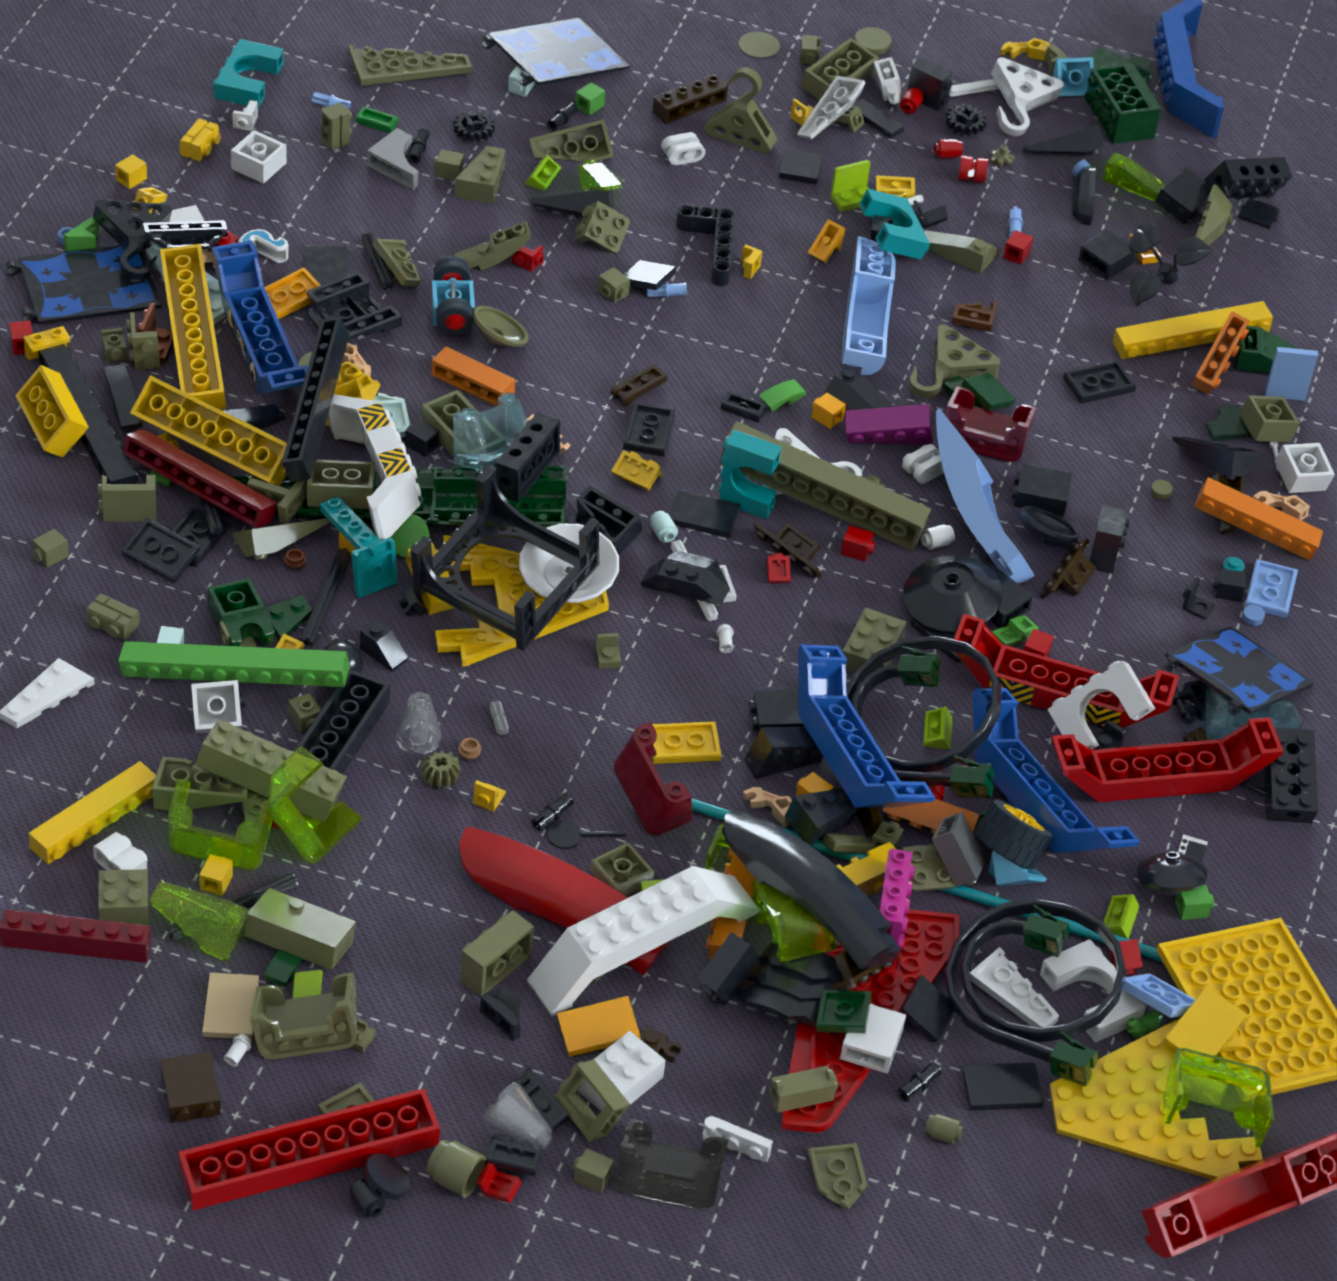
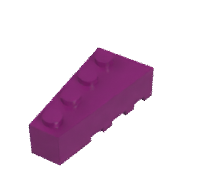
(890, 425)

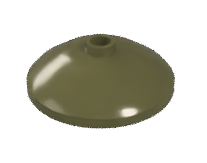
(499, 327)

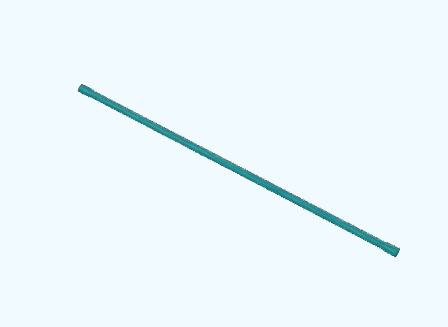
(961, 891)

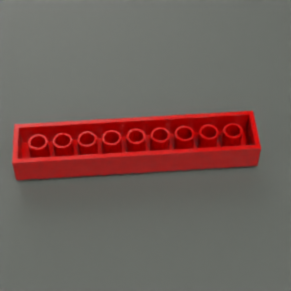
(307, 1149)

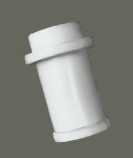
(725, 635)
(240, 1046)

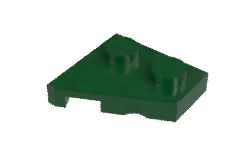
(288, 615)

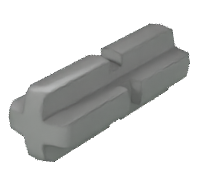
(499, 718)

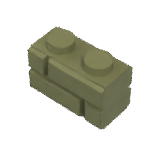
(336, 126)
(112, 617)

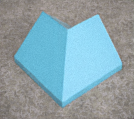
(1073, 74)
(1011, 874)

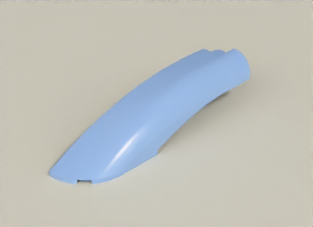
(868, 307)
(973, 496)

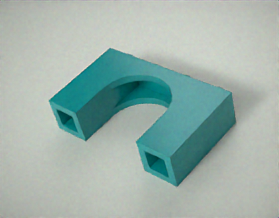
(245, 57)
(905, 233)
(750, 452)

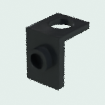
(930, 217)
(1192, 600)

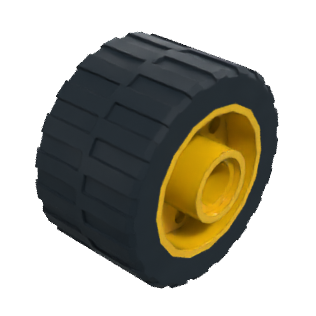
(1013, 834)

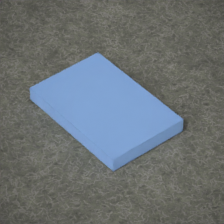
(1291, 373)
(1271, 588)
(1158, 994)

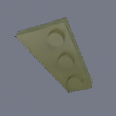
(398, 260)

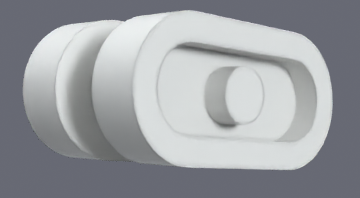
(683, 148)
(924, 463)

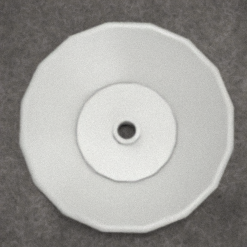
(545, 571)

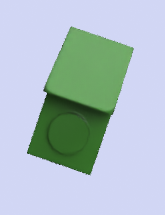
(82, 236)

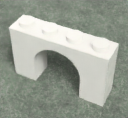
(1121, 680)
(1088, 963)

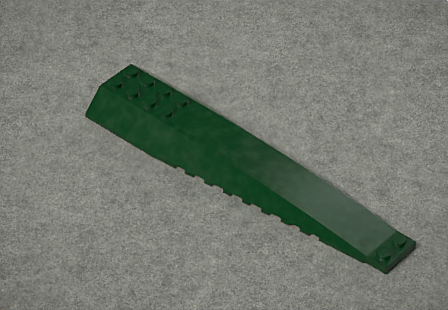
(451, 496)

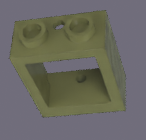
(567, 1096)

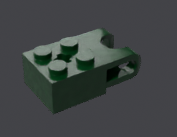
(241, 611)

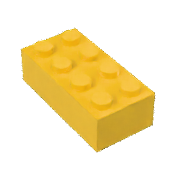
(51, 411)

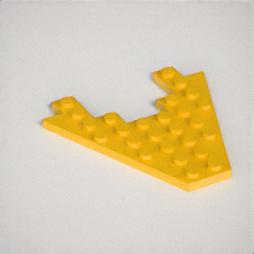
(501, 568)
(1126, 1112)

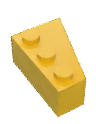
(869, 871)

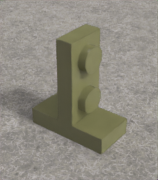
(287, 500)

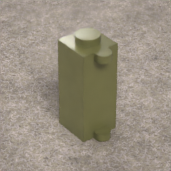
(803, 1088)

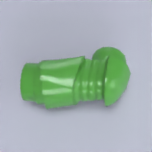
(1145, 1024)

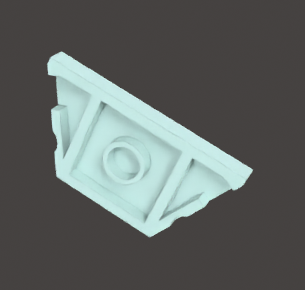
(397, 411)

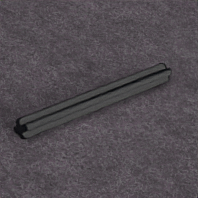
(325, 597)
(248, 899)

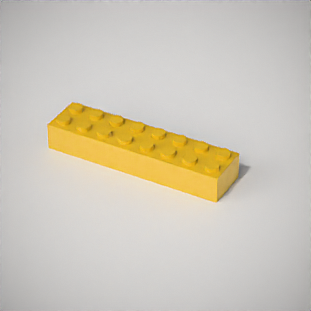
(211, 431)

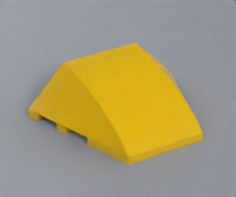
(355, 384)

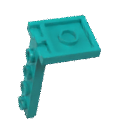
(374, 559)

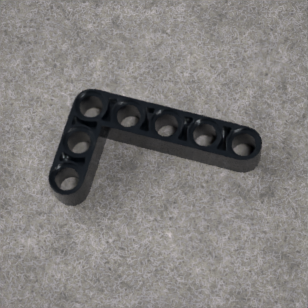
(711, 221)

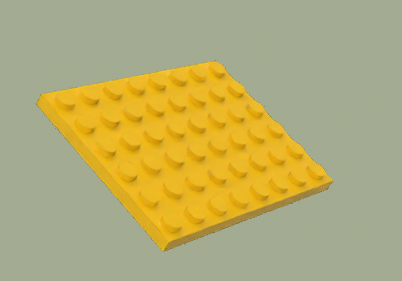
(1265, 975)

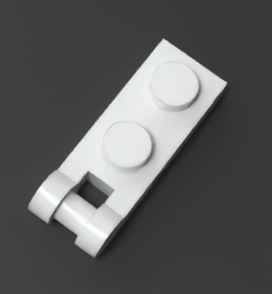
(739, 1138)

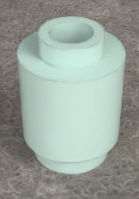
(663, 526)

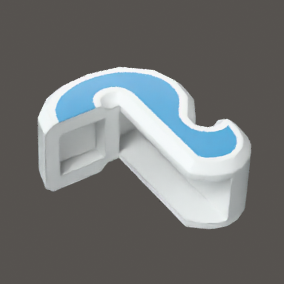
(265, 244)

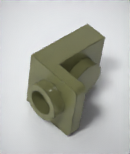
(1051, 55)
(853, 118)
(607, 651)

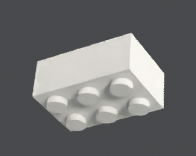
(630, 1067)

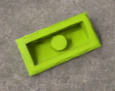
(543, 174)
(938, 728)
(1121, 914)
(307, 983)

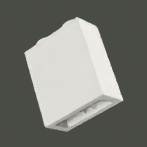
(878, 1045)

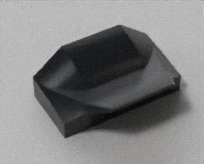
(502, 1010)

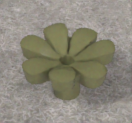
(1002, 155)

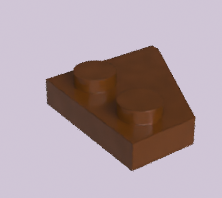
(975, 315)

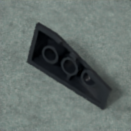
(856, 391)

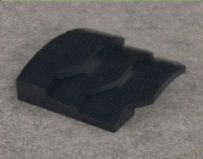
(351, 301)
(790, 986)

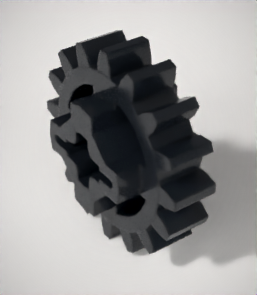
(966, 119)
(473, 125)

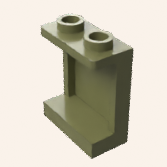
(128, 501)

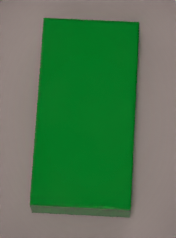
(376, 119)

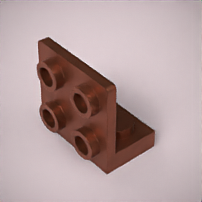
(164, 336)

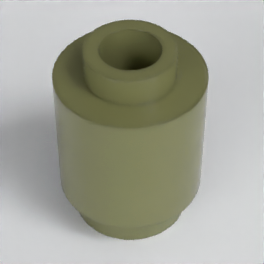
(944, 1128)

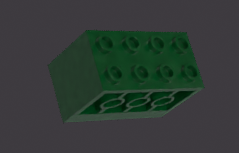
(1123, 103)

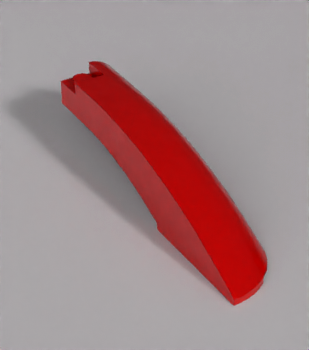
(540, 883)
(1242, 1197)

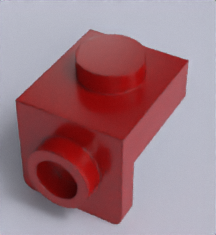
(528, 258)
(498, 1184)

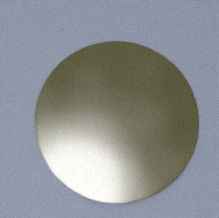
(759, 44)

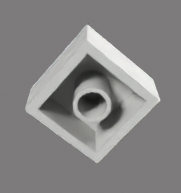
(258, 156)
(1304, 467)
(215, 702)

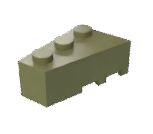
(482, 176)

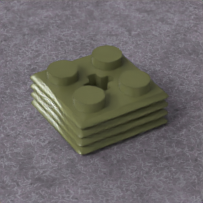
(622, 869)

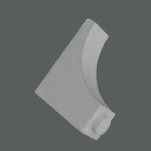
(390, 156)

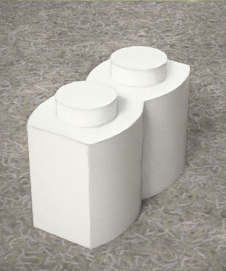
(119, 854)

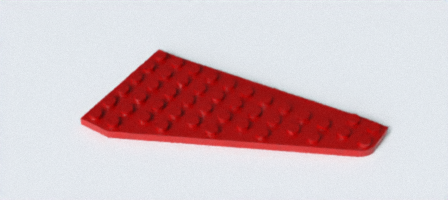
(925, 953)

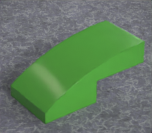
(781, 393)
(1016, 631)

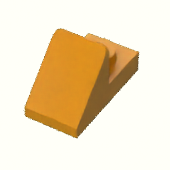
(827, 240)

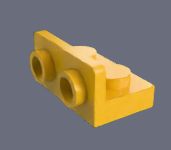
(44, 340)
(636, 470)

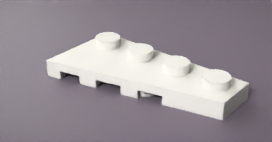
(1007, 986)

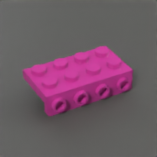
(895, 890)

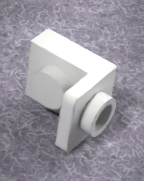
(246, 119)

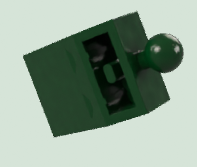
(1258, 350)

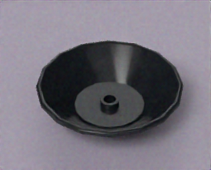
(948, 588)

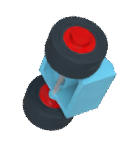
(452, 296)

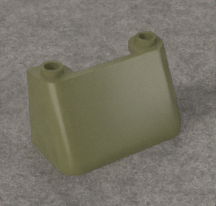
(305, 1023)

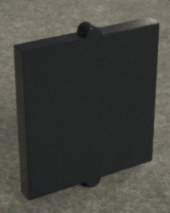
(1259, 213)

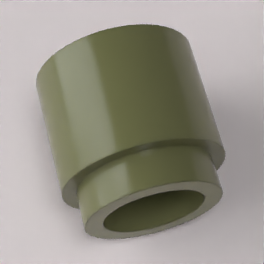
(456, 1167)

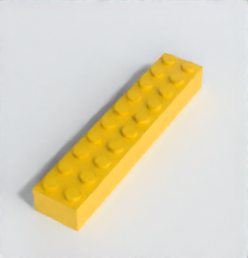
(193, 324)

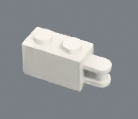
(888, 80)

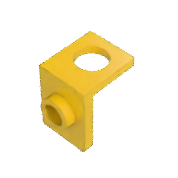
(801, 115)
(487, 795)

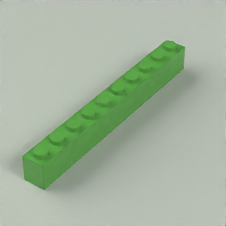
(234, 663)

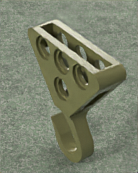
(743, 117)
(949, 365)

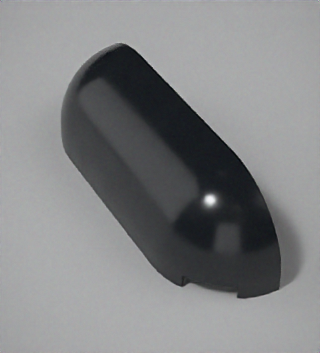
(1084, 195)

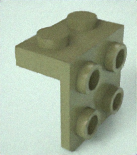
(602, 227)
(145, 347)
(929, 869)

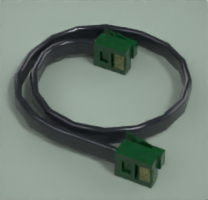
(922, 670)
(1045, 935)

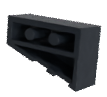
(615, 520)
(1109, 538)
(781, 750)
(820, 814)

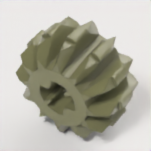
(440, 769)

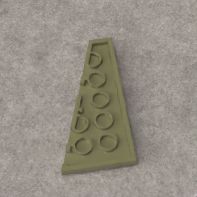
(404, 65)

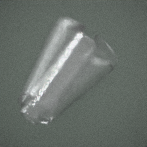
(419, 725)
(519, 1117)

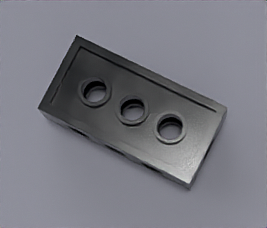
(1250, 177)
(528, 456)
(1292, 778)

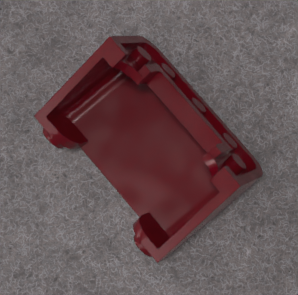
(990, 431)
(656, 804)

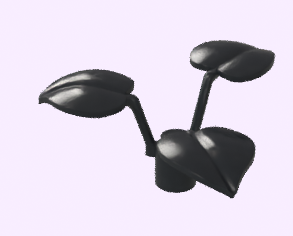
(1147, 236)

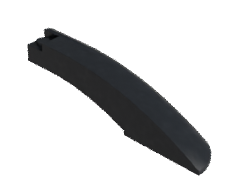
(814, 883)

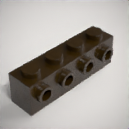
(690, 98)

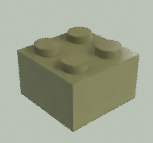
(1269, 418)
(124, 896)

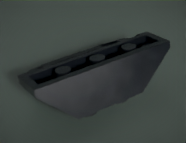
(185, 233)
(688, 577)

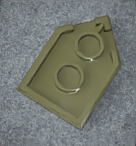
(838, 1172)

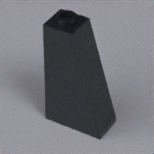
(1015, 598)

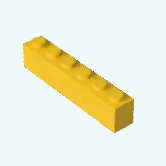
(92, 813)

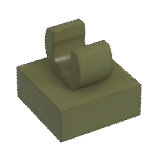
(364, 1036)

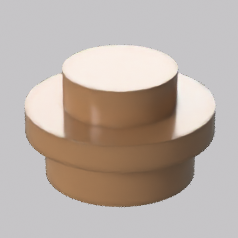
(469, 748)

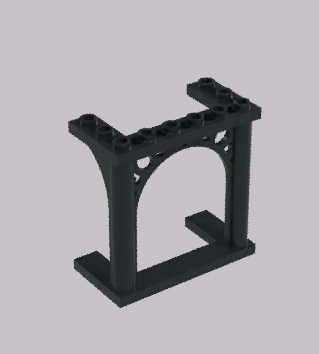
(496, 510)

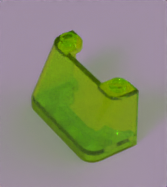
(791, 924)

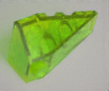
(597, 176)
(1132, 177)
(205, 918)

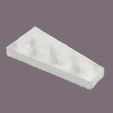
(45, 692)

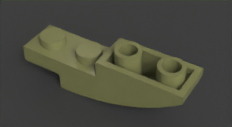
(500, 247)

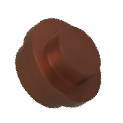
(295, 559)

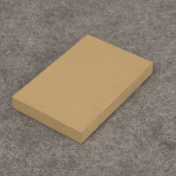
(229, 1005)

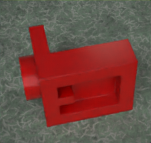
(778, 568)

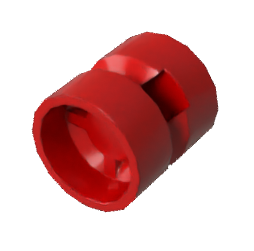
(973, 169)

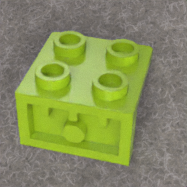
(850, 185)

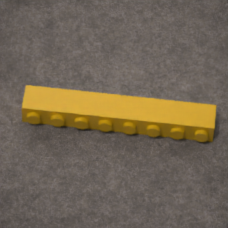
(1184, 330)

